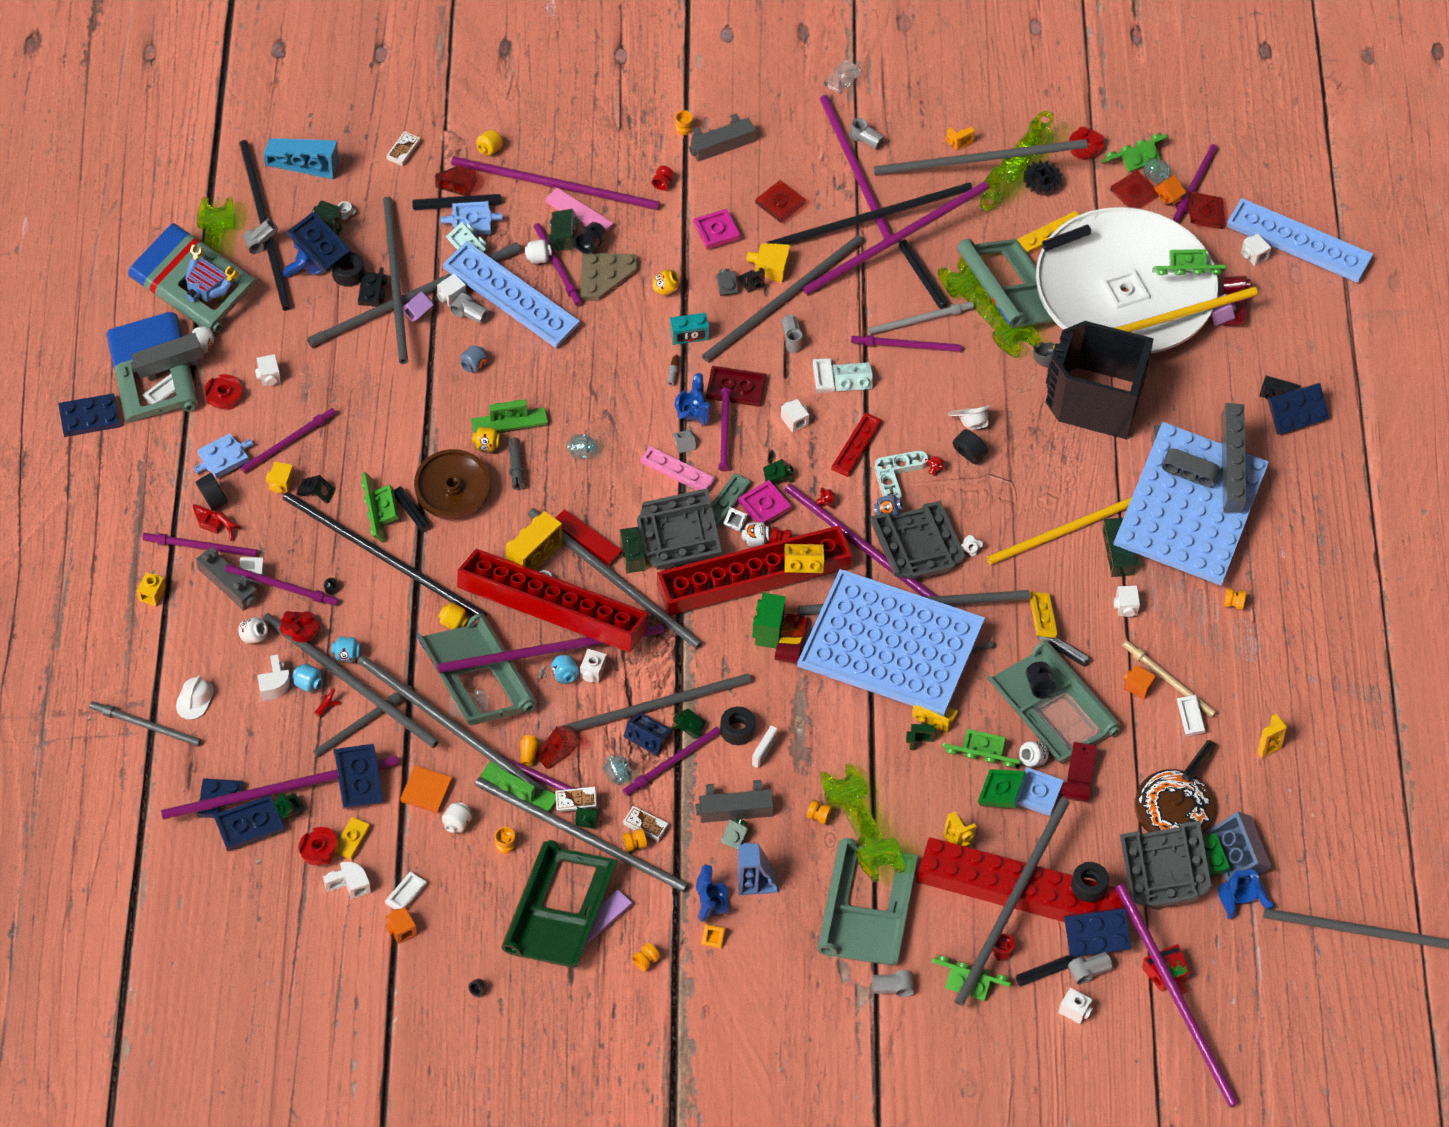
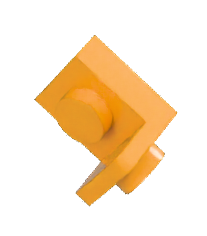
(961, 139)

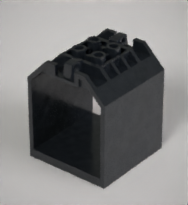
(1103, 352)

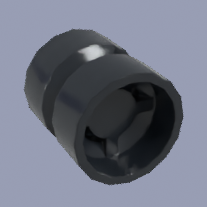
(590, 237)
(1041, 680)

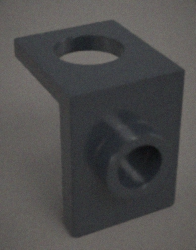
(754, 280)
(314, 485)

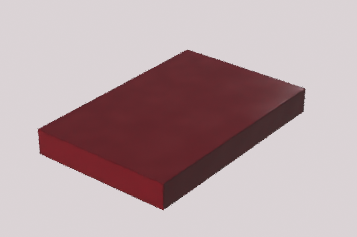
(745, 385)

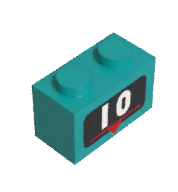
(689, 328)

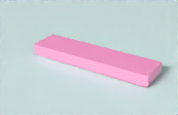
(562, 201)
(677, 469)

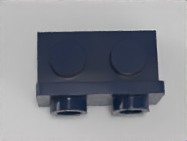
(646, 732)

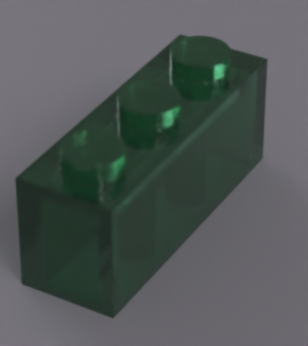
(1121, 561)

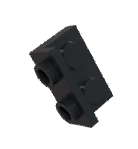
(371, 288)
(1273, 387)

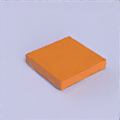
(426, 789)

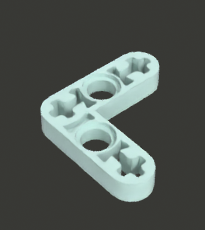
(889, 472)

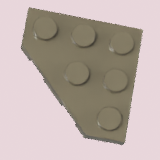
(604, 273)

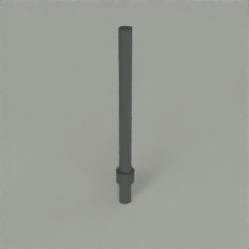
(394, 700)
(110, 711)

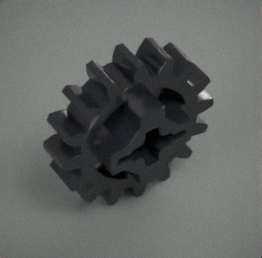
(1042, 177)

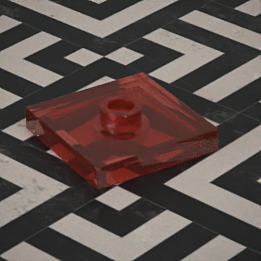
(1134, 190)
(780, 201)
(1206, 210)

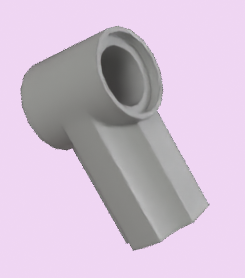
(861, 132)
(255, 238)
(464, 306)
(792, 333)
(1085, 969)
(899, 983)

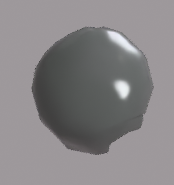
(1043, 353)

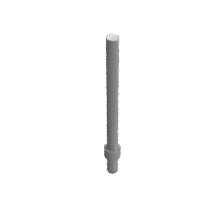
(954, 309)

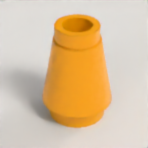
(528, 747)

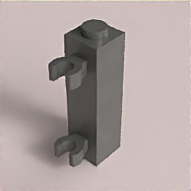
(722, 139)
(167, 356)
(233, 585)
(739, 805)

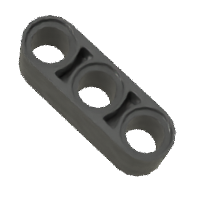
(1190, 467)

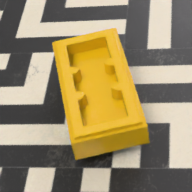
(352, 837)

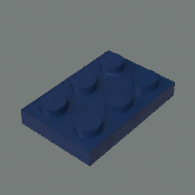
(318, 241)
(1298, 408)
(89, 415)
(358, 776)
(249, 823)
(1097, 932)

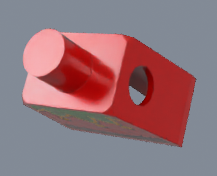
(1176, 964)

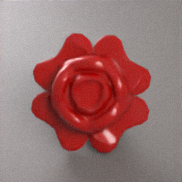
(935, 464)
(826, 497)

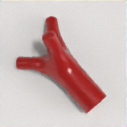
(228, 524)
(327, 702)

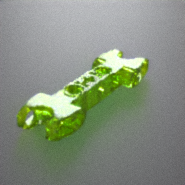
(1010, 168)
(215, 222)
(968, 286)
(874, 849)

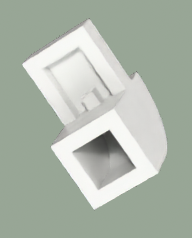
(274, 684)
(351, 876)

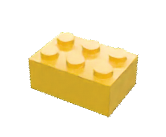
(535, 542)

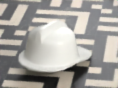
(973, 417)
(194, 698)

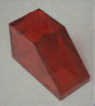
(456, 180)
(558, 746)

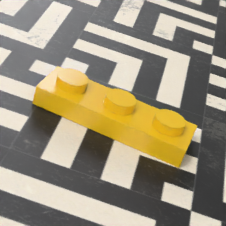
(1043, 614)

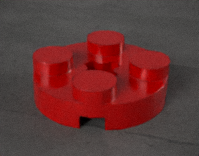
(1093, 138)
(226, 400)
(292, 623)
(322, 855)

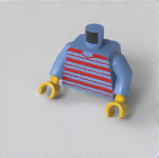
(206, 279)

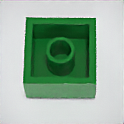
(768, 620)

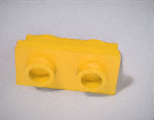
(804, 558)
(932, 718)
(1272, 737)
(957, 833)

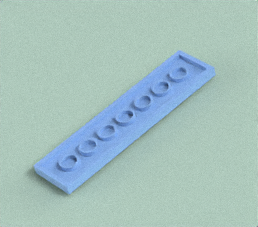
(1300, 240)
(511, 294)

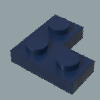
(214, 788)

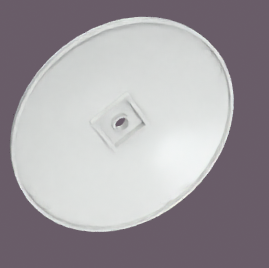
(1087, 275)

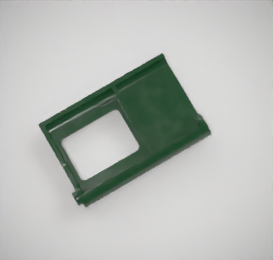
(552, 933)

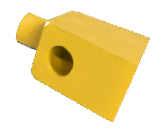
(772, 259)

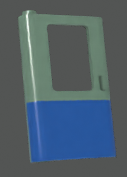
(140, 336)

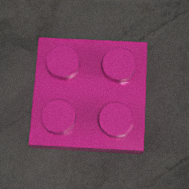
(716, 229)
(764, 503)

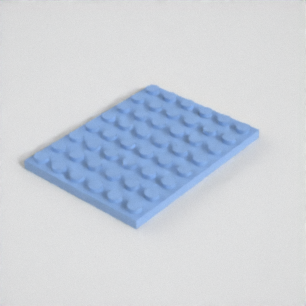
(1184, 520)
(891, 642)

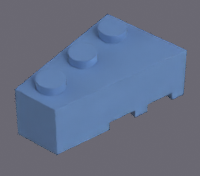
(754, 871)

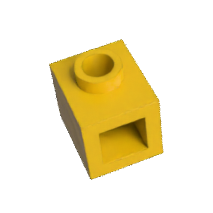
(280, 477)
(151, 589)

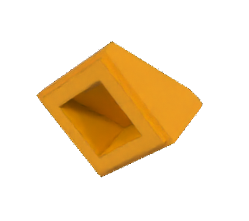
(713, 935)

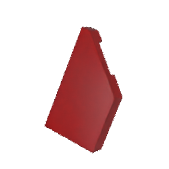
(207, 519)

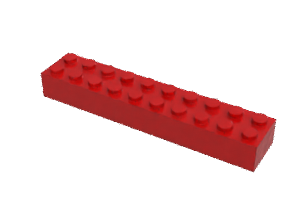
(746, 572)
(552, 600)
(994, 877)

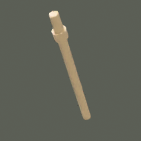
(1140, 655)

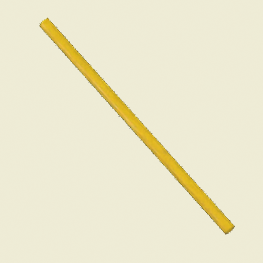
(1189, 310)
(1059, 531)

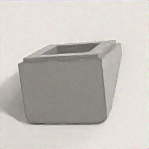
(684, 441)
(735, 519)

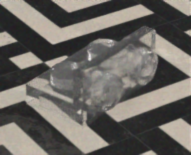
(843, 76)
(479, 698)

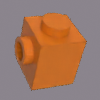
(1170, 190)
(1139, 681)
(400, 925)

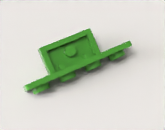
(1137, 155)
(1188, 261)
(510, 417)
(380, 504)
(982, 745)
(518, 787)
(959, 973)

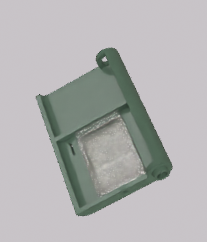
(1065, 716)

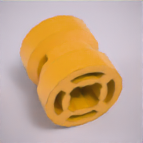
(683, 122)
(1234, 598)
(819, 812)
(506, 836)
(634, 840)
(646, 956)

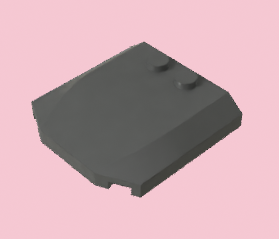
(679, 529)
(918, 541)
(1166, 865)

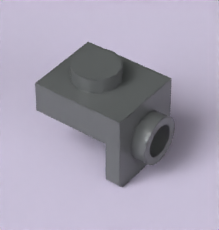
(726, 282)

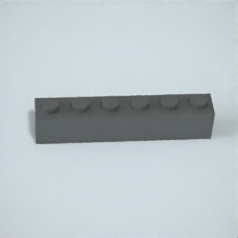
(1233, 458)

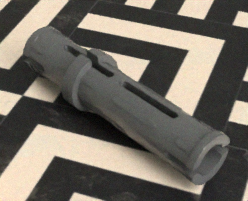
(516, 469)

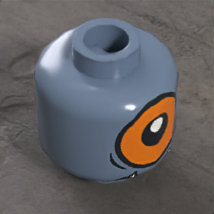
(473, 359)
(890, 504)

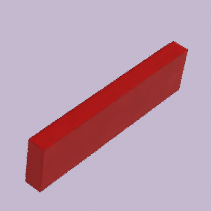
(856, 444)
(588, 538)

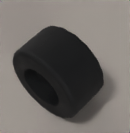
(349, 277)
(970, 446)
(211, 491)
(740, 715)
(1094, 871)

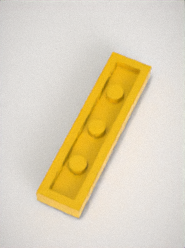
(1033, 241)

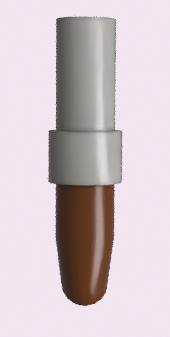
(673, 370)

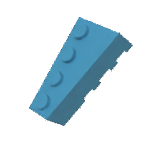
(303, 156)

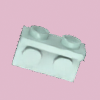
(464, 233)
(852, 376)

